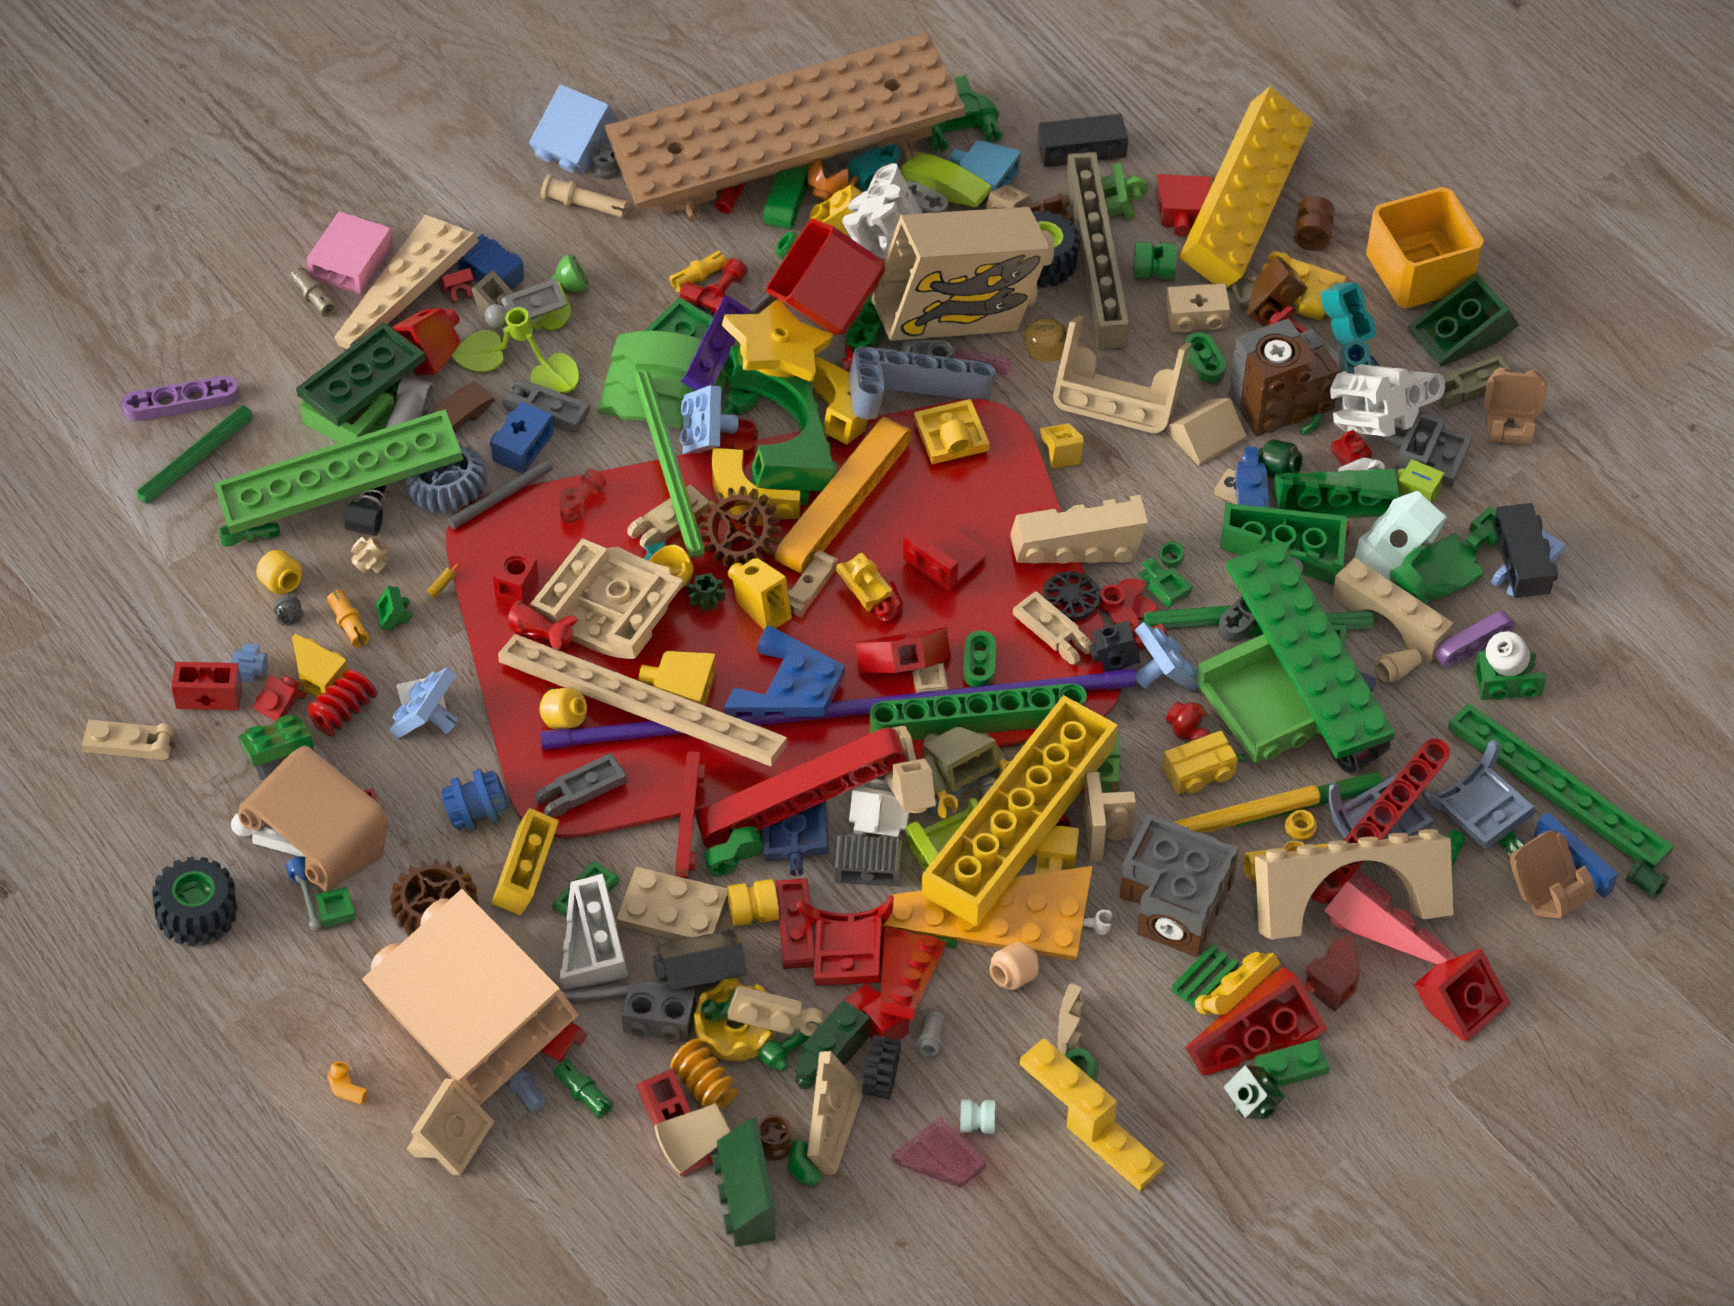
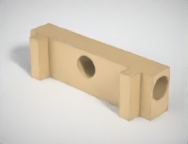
(817, 574)

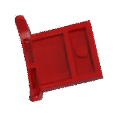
(847, 943)

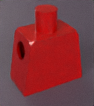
(1180, 200)
(433, 334)

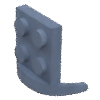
(1483, 802)
(1349, 814)

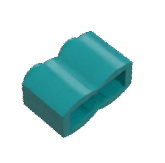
(1348, 312)

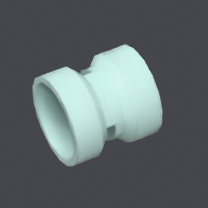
(977, 1116)

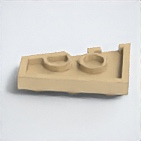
(833, 1113)

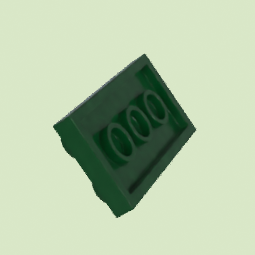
(360, 374)

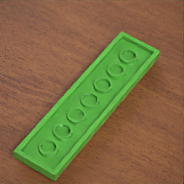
(338, 471)

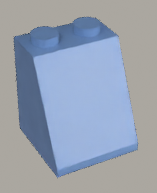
(572, 129)

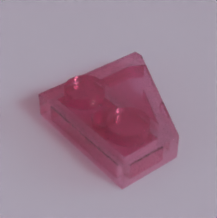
(940, 1155)

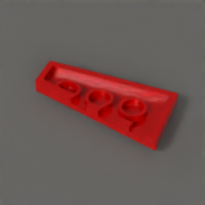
(907, 970)

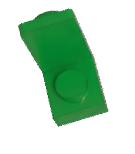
(1501, 687)

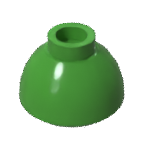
(571, 274)

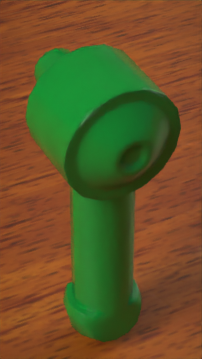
(774, 1053)

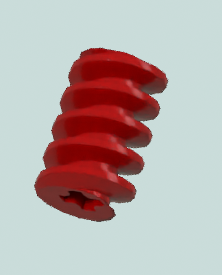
(340, 700)

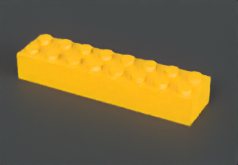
(1246, 188)
(1019, 810)

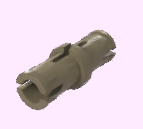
(313, 291)

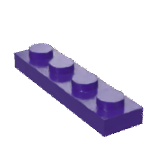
(713, 347)

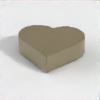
(1244, 289)

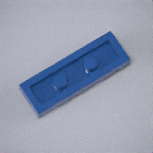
(1601, 873)

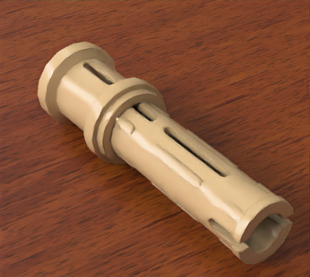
(571, 194)

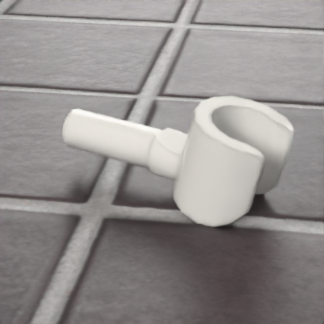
(1097, 922)

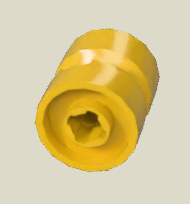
(752, 902)

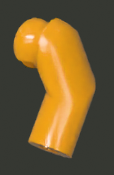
(342, 1085)

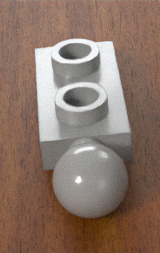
(537, 300)

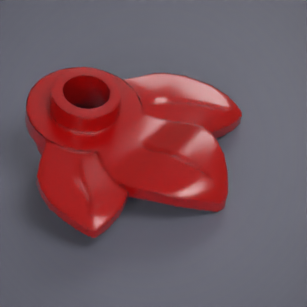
(742, 439)
(1128, 601)

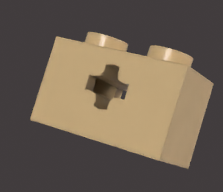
(1197, 307)

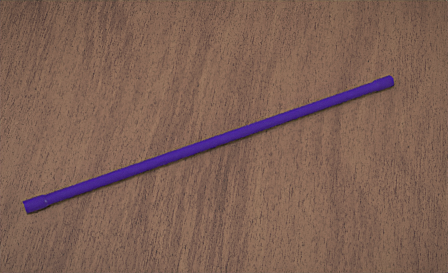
(568, 737)

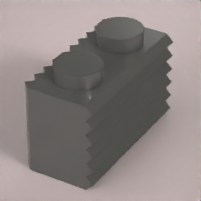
(868, 860)

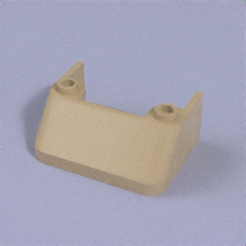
(1112, 399)

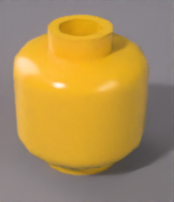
(1310, 303)
(279, 572)
(563, 708)

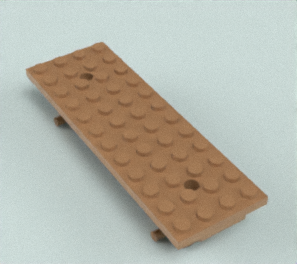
(784, 122)

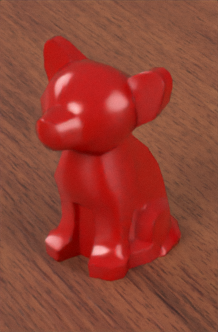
(527, 622)

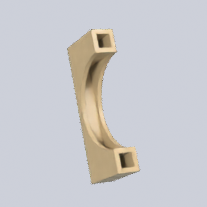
(1290, 878)

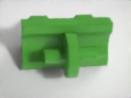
(1126, 189)

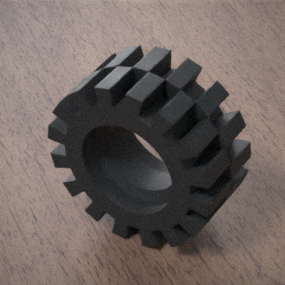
(881, 1067)

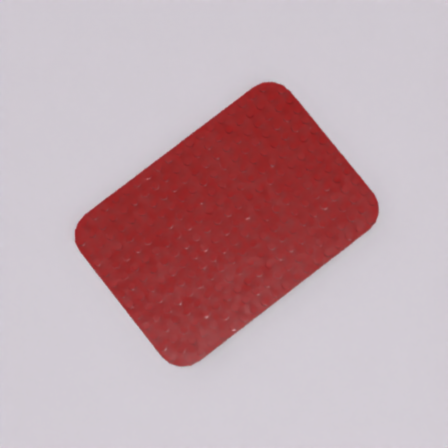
(971, 493)

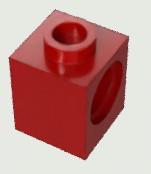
(515, 576)

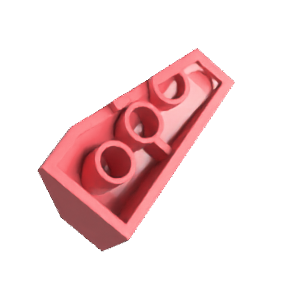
(1366, 911)

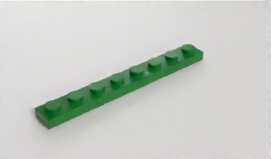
(1561, 787)

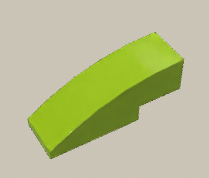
(946, 178)

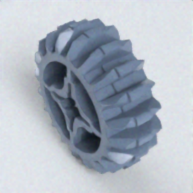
(449, 485)

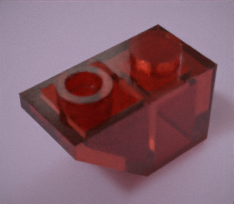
(1336, 974)

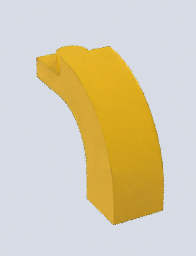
(728, 473)

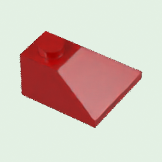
(1463, 993)

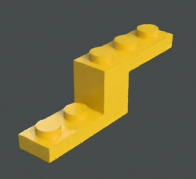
(1091, 1114)

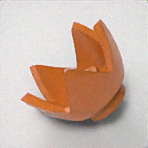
(825, 187)

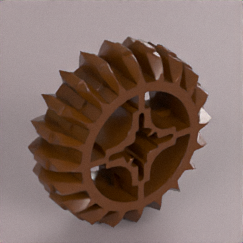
(747, 516)
(433, 883)

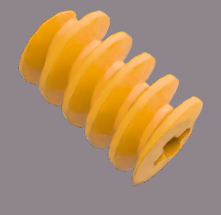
(702, 1075)

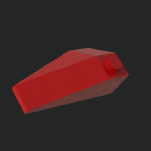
(1264, 1021)

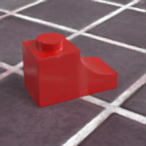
(881, 1024)

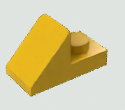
(1064, 445)

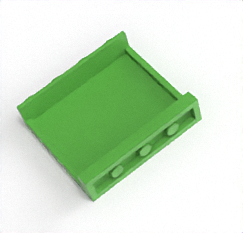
(1256, 699)

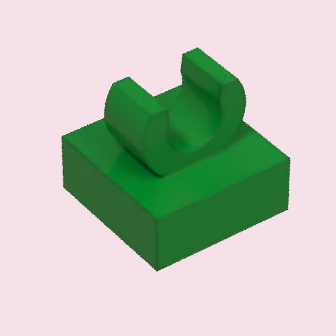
(391, 608)

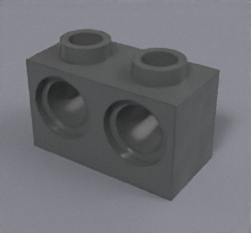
(660, 1006)

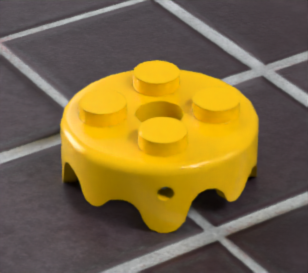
(725, 1041)

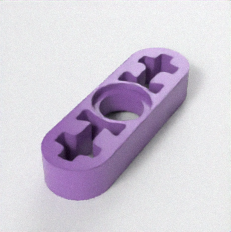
(1472, 639)

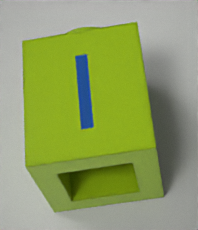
(1420, 478)

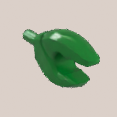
(740, 402)

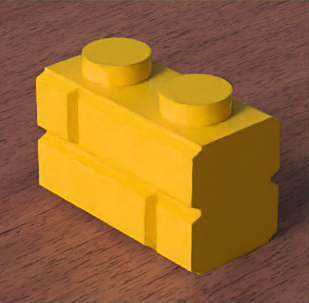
(1199, 763)

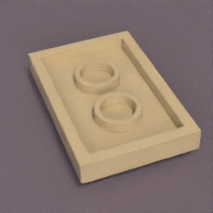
(671, 905)

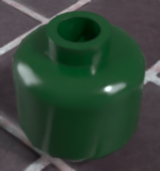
(1280, 458)

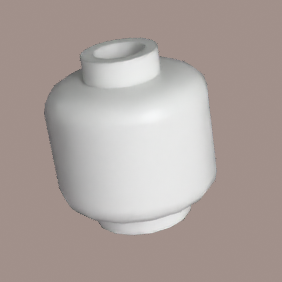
(1508, 653)

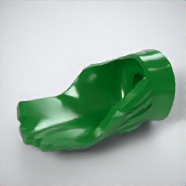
(1437, 569)

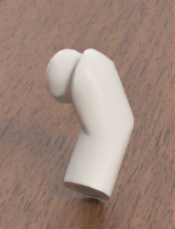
(1363, 464)

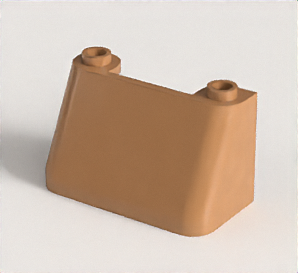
(320, 816)

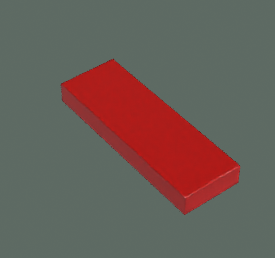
(795, 930)

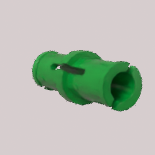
(583, 1088)

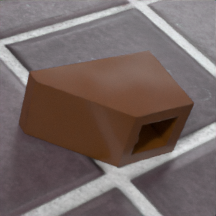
(1274, 290)

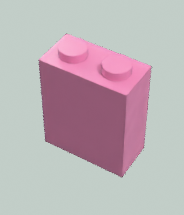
(350, 253)

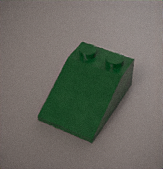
(1464, 322)

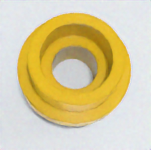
(1304, 819)

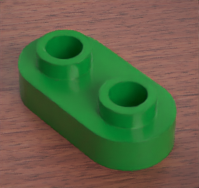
(1207, 362)
(979, 661)

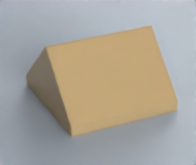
(1207, 429)

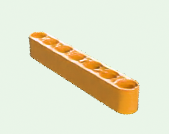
(843, 494)

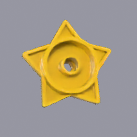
(777, 342)

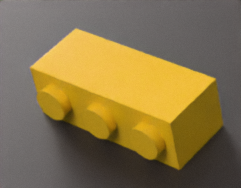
(524, 862)

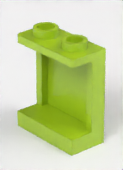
(928, 842)

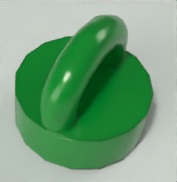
(785, 244)

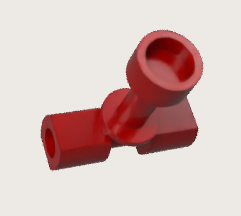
(711, 296)

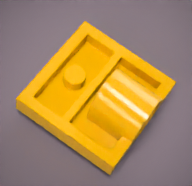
(951, 431)

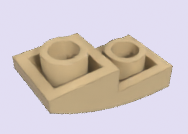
(1069, 1020)

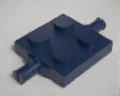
(798, 837)

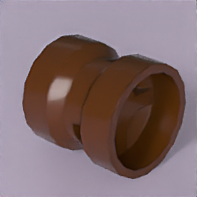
(778, 1130)

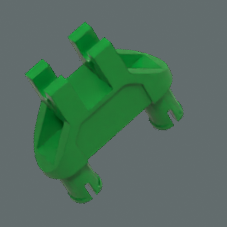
(978, 112)

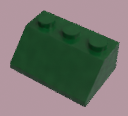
(745, 1185)

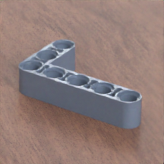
(884, 369)

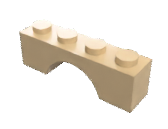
(1365, 589)
(912, 779)

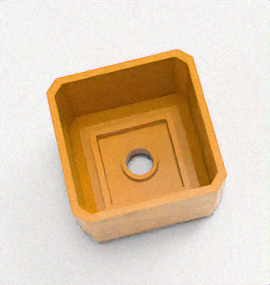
(1423, 246)

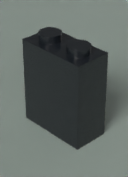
(700, 960)

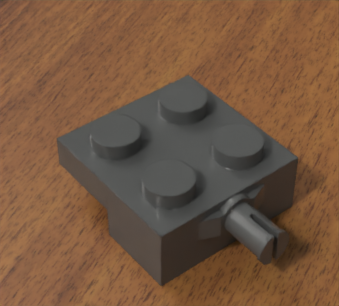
(1432, 445)

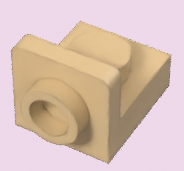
(1006, 198)

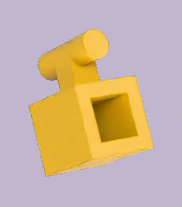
(1057, 850)

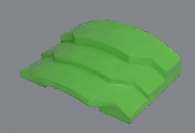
(666, 359)

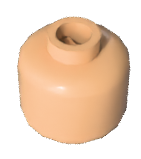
(1014, 966)

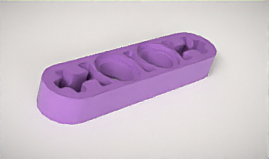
(180, 394)

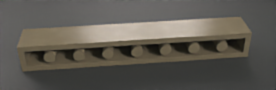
(1097, 251)

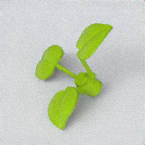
(483, 352)

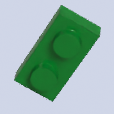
(1295, 1062)

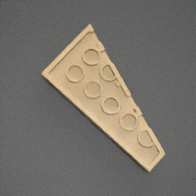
(417, 264)

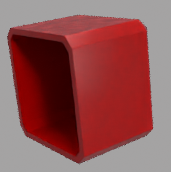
(826, 277)

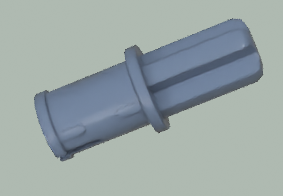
(523, 1085)

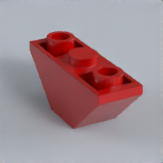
(903, 651)

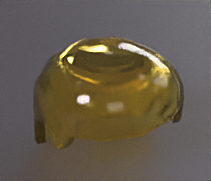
(1045, 339)

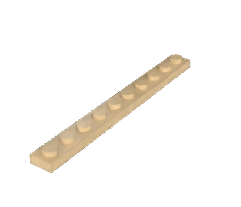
(643, 700)

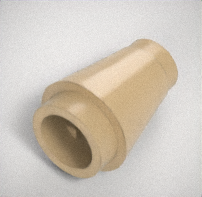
(1395, 666)

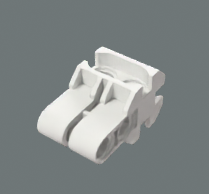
(879, 210)
(1383, 398)

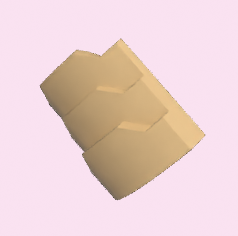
(612, 597)

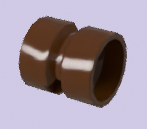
(1314, 223)

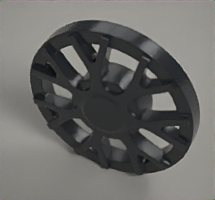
(1072, 594)

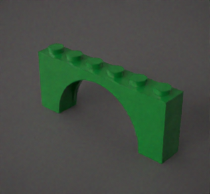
(797, 463)

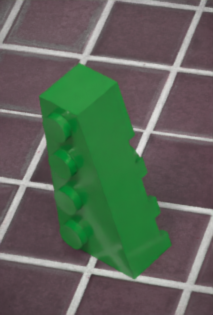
(1308, 536)

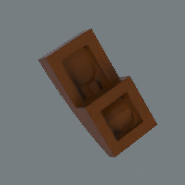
(465, 403)

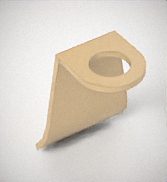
(691, 1136)

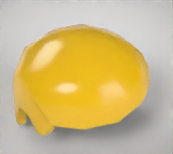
(677, 561)

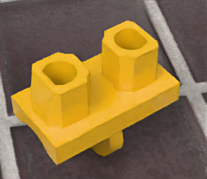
(864, 581)

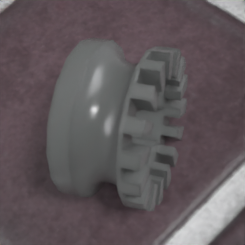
(289, 616)

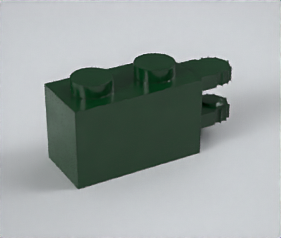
(840, 1033)

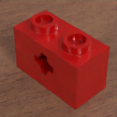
(206, 685)

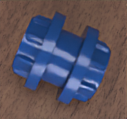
(475, 800)

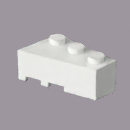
(592, 939)

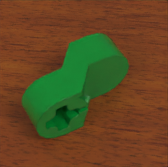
(724, 858)

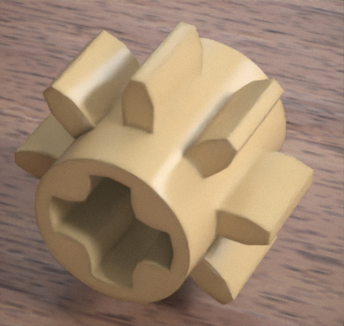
(369, 554)

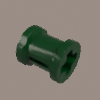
(1647, 879)

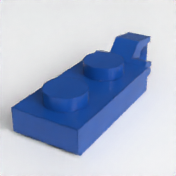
(1251, 480)

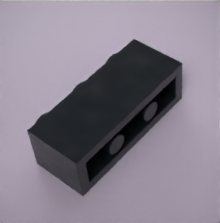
(1096, 134)
(1524, 550)

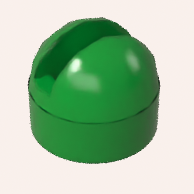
(1175, 551)

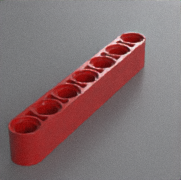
(802, 786)
(1388, 810)

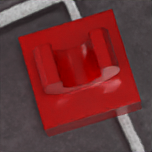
(457, 281)
(1350, 448)

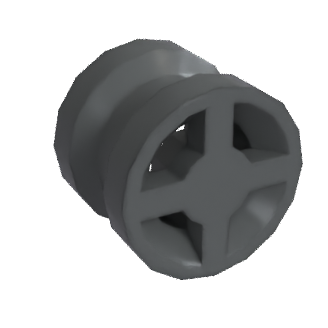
(604, 161)

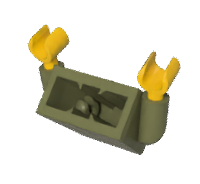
(959, 759)

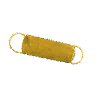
(441, 582)

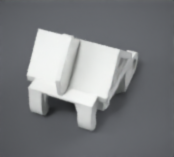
(877, 810)

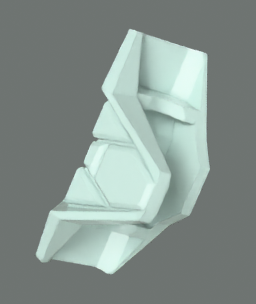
(1408, 513)

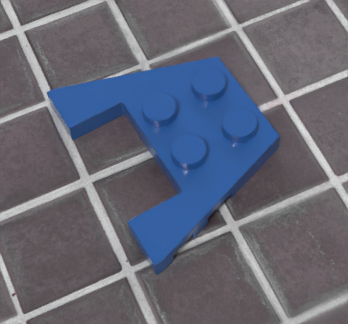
(801, 685)

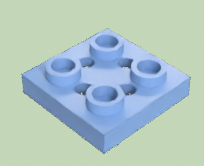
(704, 420)
(1165, 659)
(425, 705)

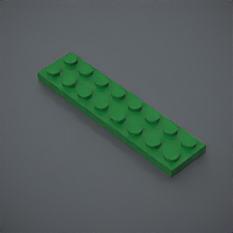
(1310, 650)

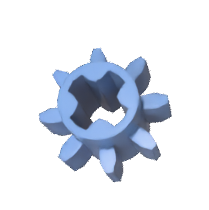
(251, 662)

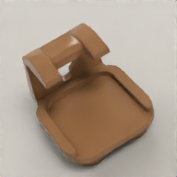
(1514, 399)
(1547, 876)

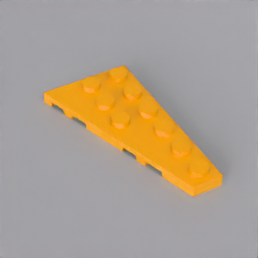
(1034, 909)

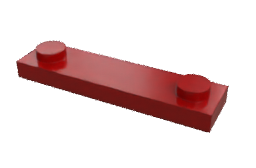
(693, 775)

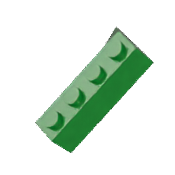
(1337, 493)

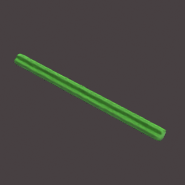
(669, 464)

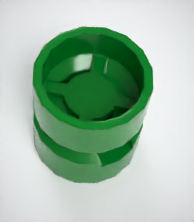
(1154, 260)

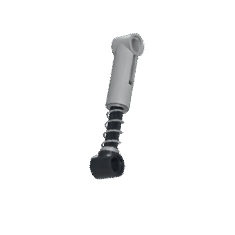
(412, 400)

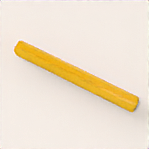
(1252, 810)

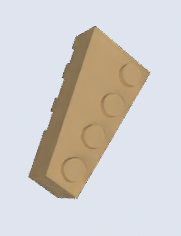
(1081, 533)

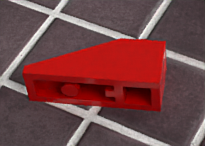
(666, 1101)

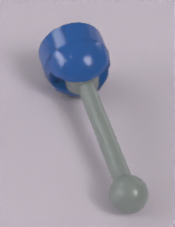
(296, 872)

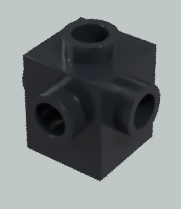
(1115, 647)

